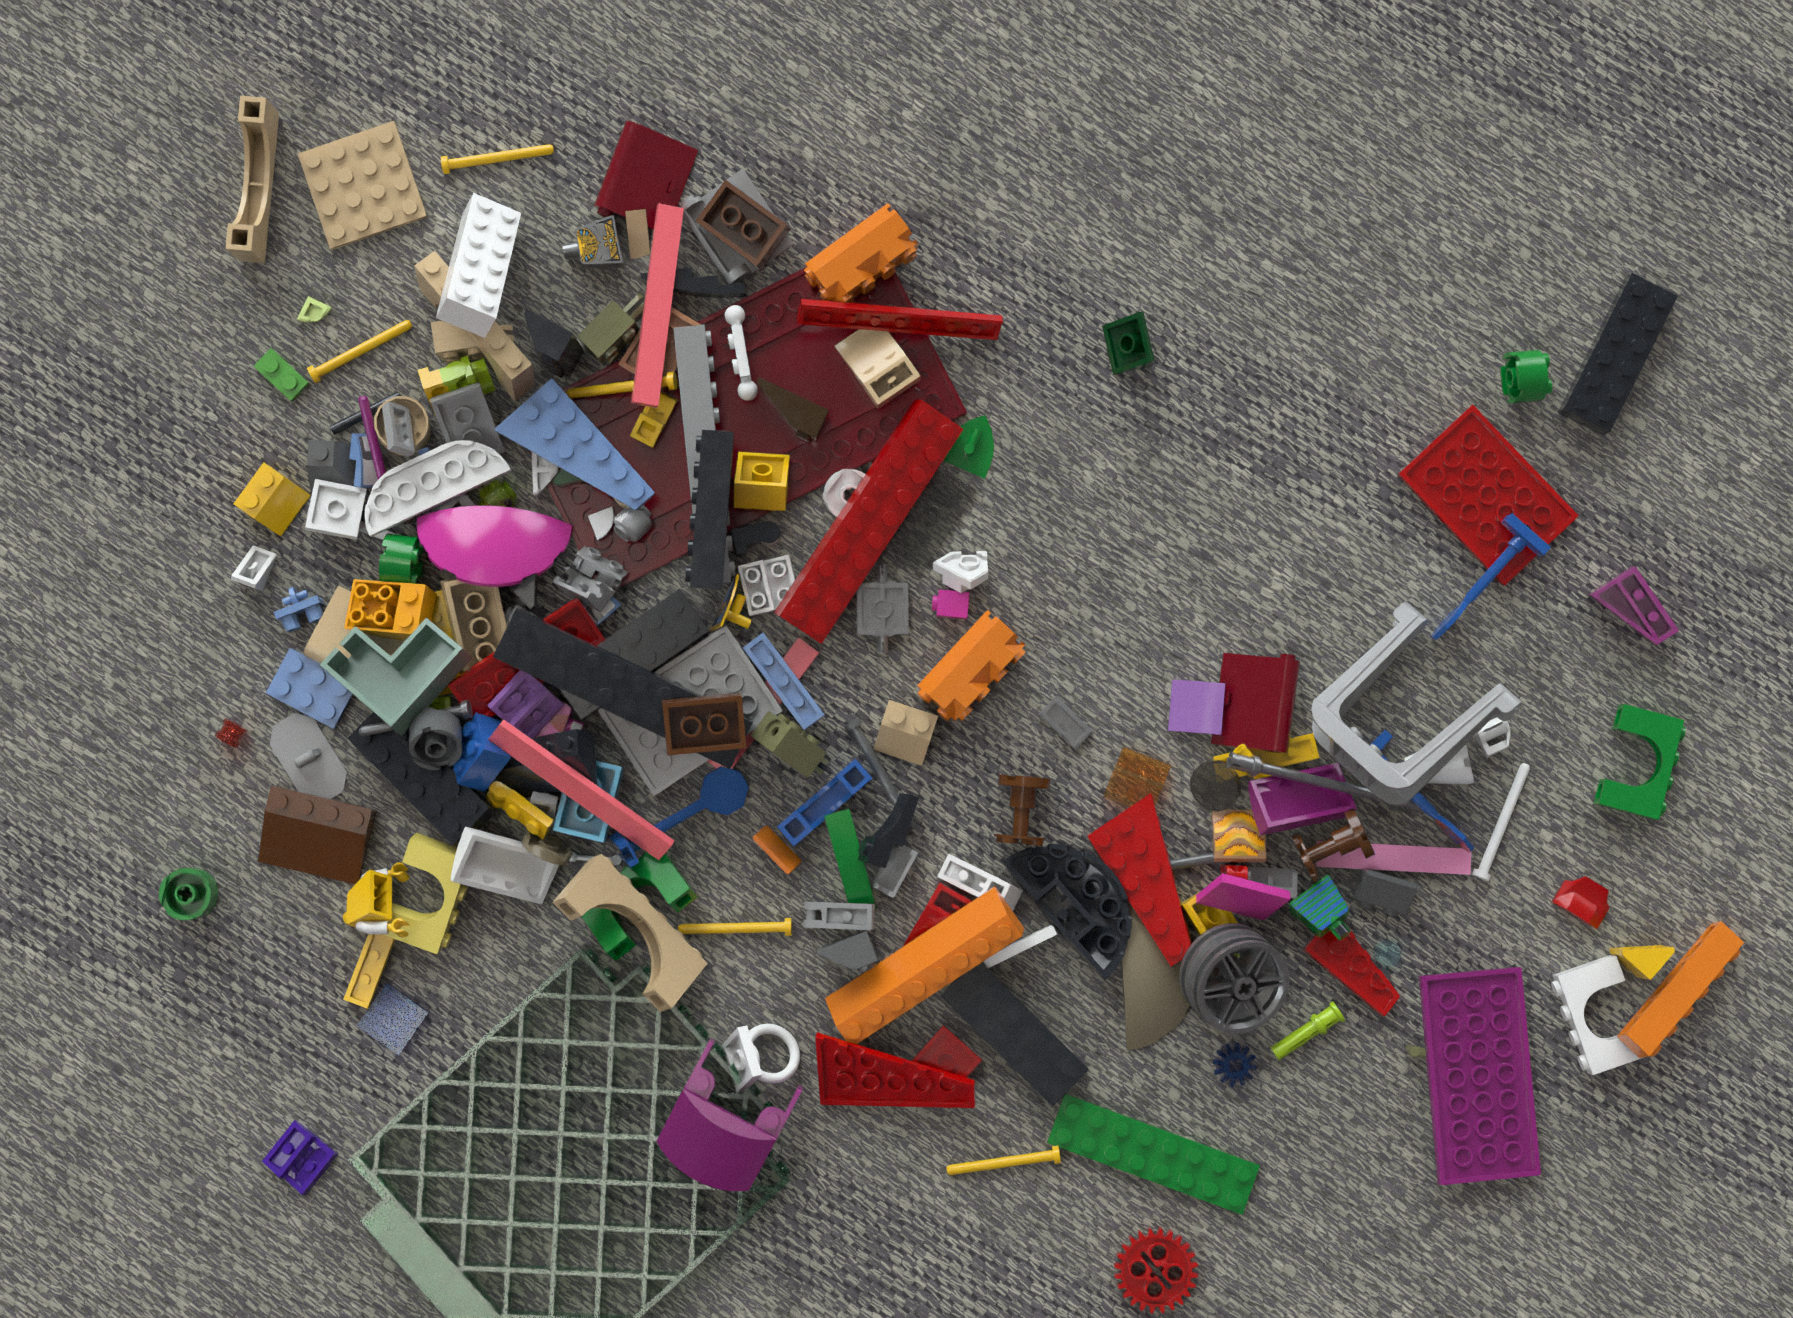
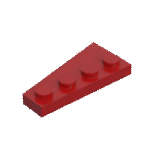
(1354, 969)

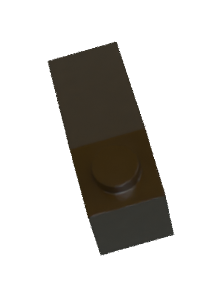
(800, 414)

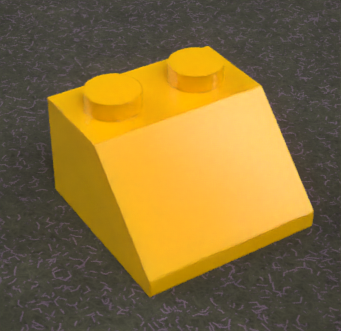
(761, 481)
(272, 499)

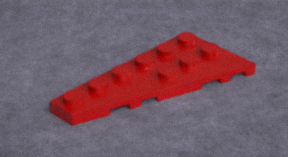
(1140, 859)

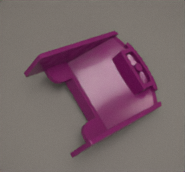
(713, 1142)

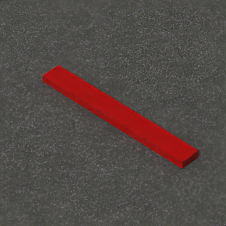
(899, 319)

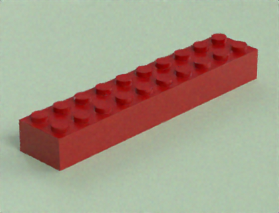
(868, 520)

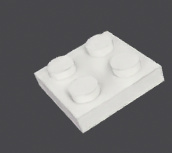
(335, 509)

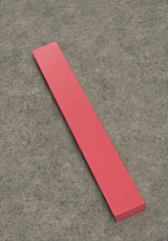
(657, 305)
(581, 789)

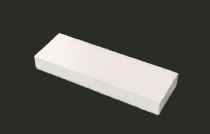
(1021, 945)

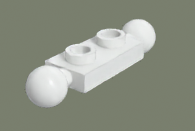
(735, 316)

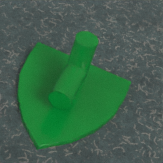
(973, 447)

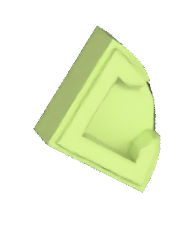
(313, 311)

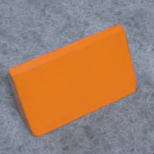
(777, 849)

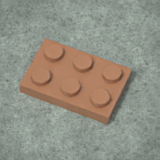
(677, 319)

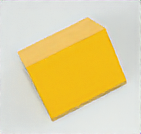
(1205, 917)
(1643, 960)

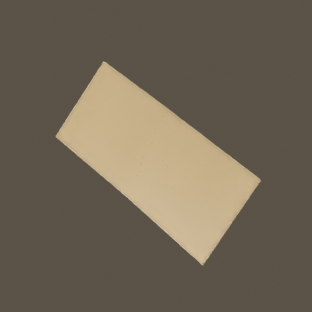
(637, 233)

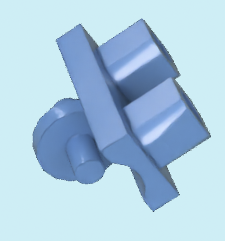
(311, 606)

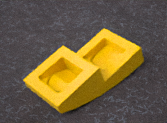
(653, 420)

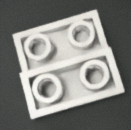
(766, 583)

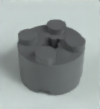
(435, 739)

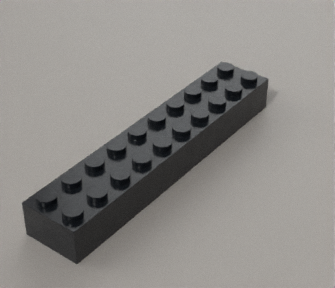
(595, 675)

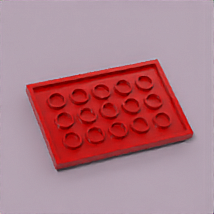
(1478, 479)

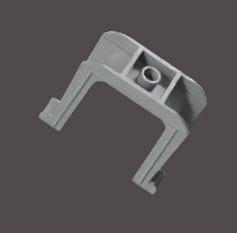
(1387, 780)

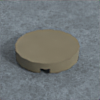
(547, 849)

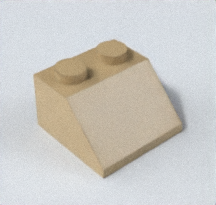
(905, 732)

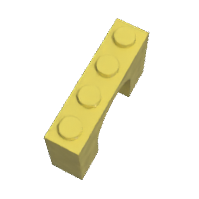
(430, 930)

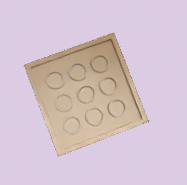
(362, 185)

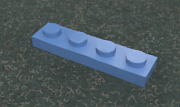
(783, 681)

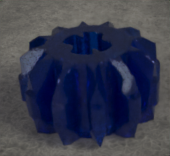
(1234, 1073)

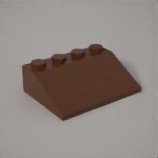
(315, 834)

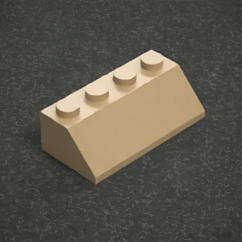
(474, 618)

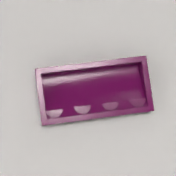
(1289, 804)

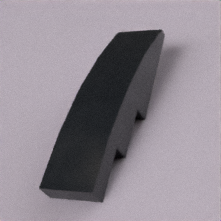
(703, 286)

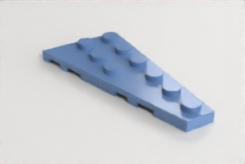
(564, 436)

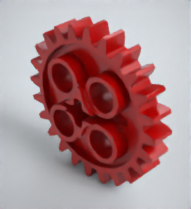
(1137, 1284)

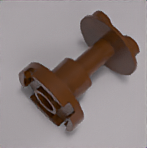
(1022, 799)
(1343, 840)

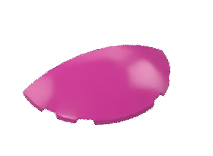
(492, 543)

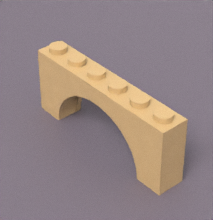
(249, 231)
(507, 360)
(672, 958)

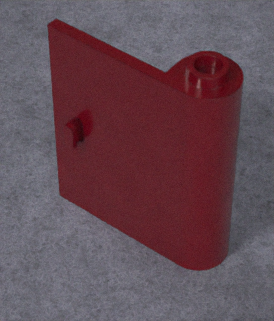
(642, 172)
(1260, 701)

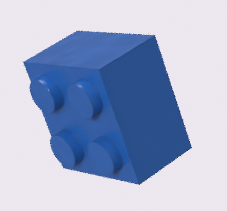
(480, 757)

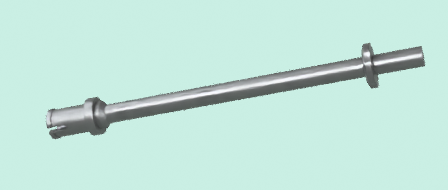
(1254, 766)

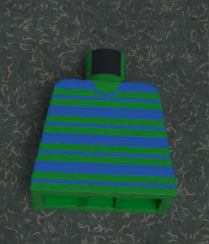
(1322, 909)

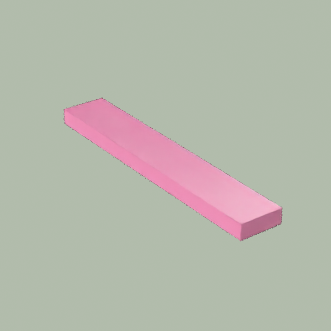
(1403, 859)

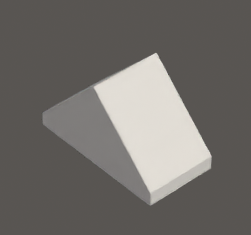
(255, 568)

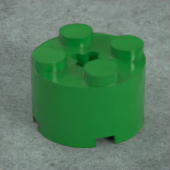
(1525, 376)
(401, 559)
(178, 904)

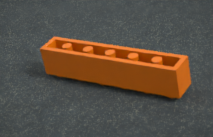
(1680, 990)

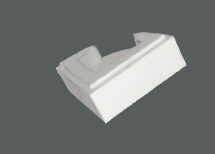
(602, 522)

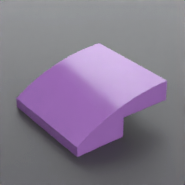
(525, 704)
(1196, 707)

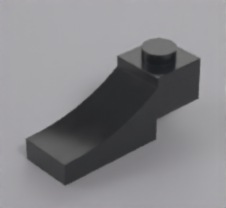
(878, 847)

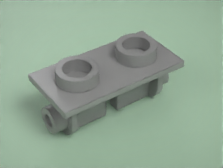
(590, 560)

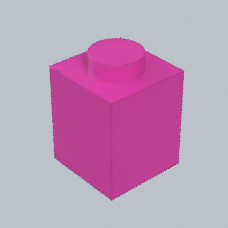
(951, 604)

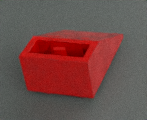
(939, 907)

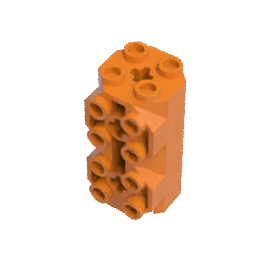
(861, 257)
(971, 667)

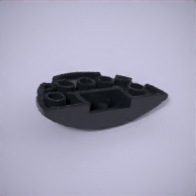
(1078, 899)

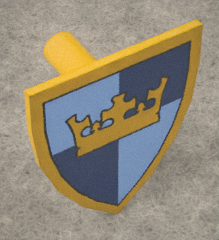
(734, 614)

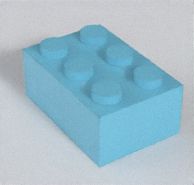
(580, 822)

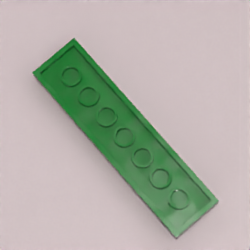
(1153, 1153)

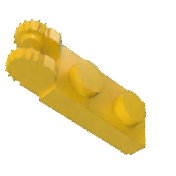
(519, 808)

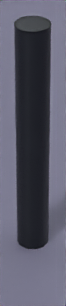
(357, 417)

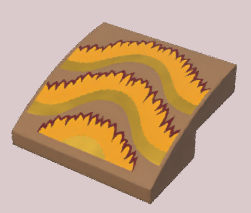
(1237, 837)

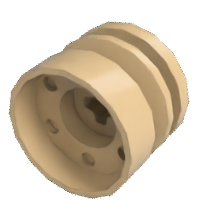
(419, 422)

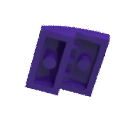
(300, 1157)

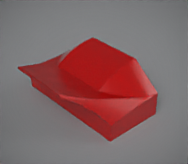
(1583, 900)

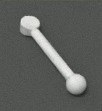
(615, 859)

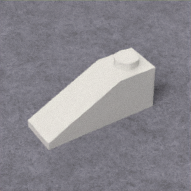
(976, 880)

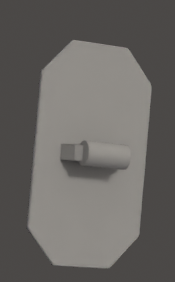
(308, 756)

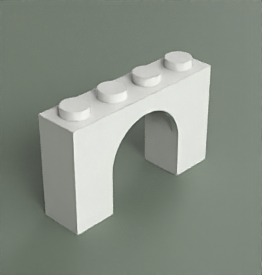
(1574, 989)

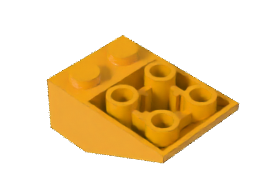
(389, 608)

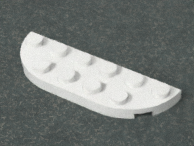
(430, 482)

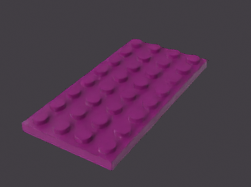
(1479, 1075)

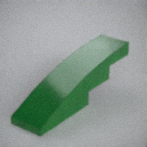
(846, 852)

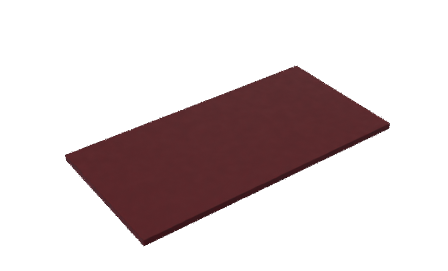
(784, 354)

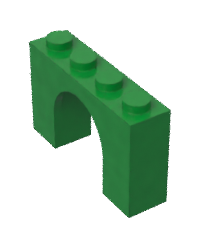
(1664, 736)
(648, 872)

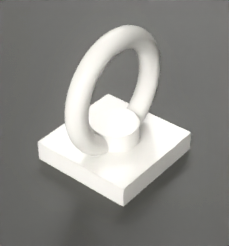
(746, 1056)

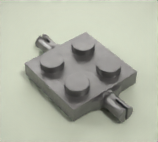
(882, 609)

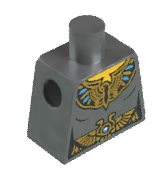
(597, 245)

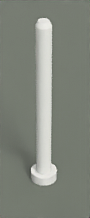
(1482, 871)

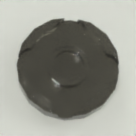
(1215, 785)

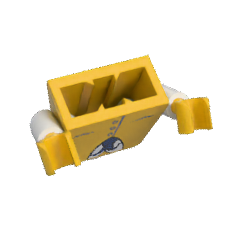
(371, 902)

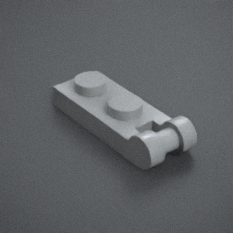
(839, 915)

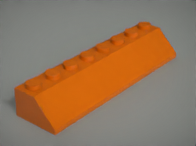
(924, 966)

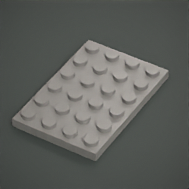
(708, 669)

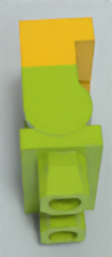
(455, 376)

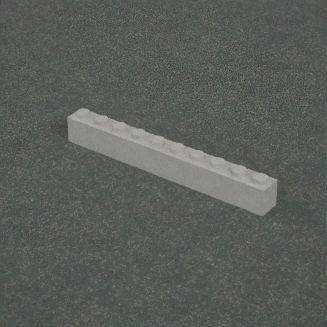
(697, 403)

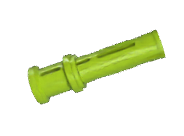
(1317, 1025)

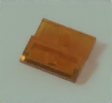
(1135, 778)

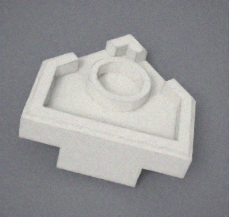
(962, 571)

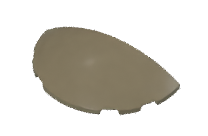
(1150, 989)

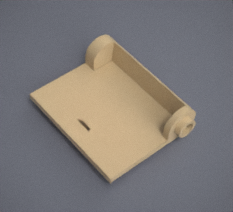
(331, 630)

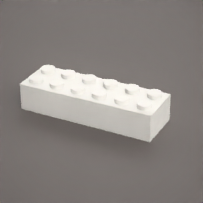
(478, 265)

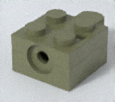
(612, 330)
(790, 743)

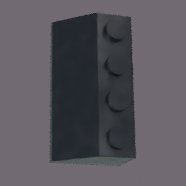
(554, 344)
(571, 746)

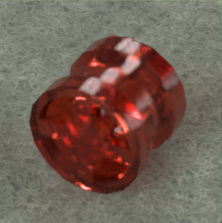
(230, 732)

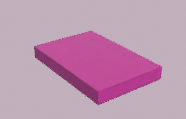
(1243, 896)

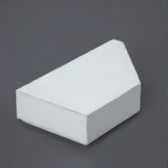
(542, 472)

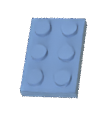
(309, 689)

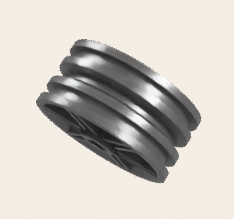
(1244, 987)

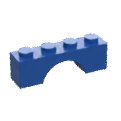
(824, 802)

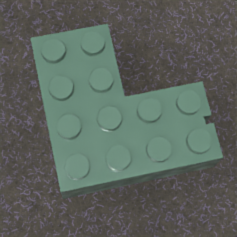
(401, 683)

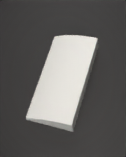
(501, 866)

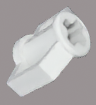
(1486, 734)

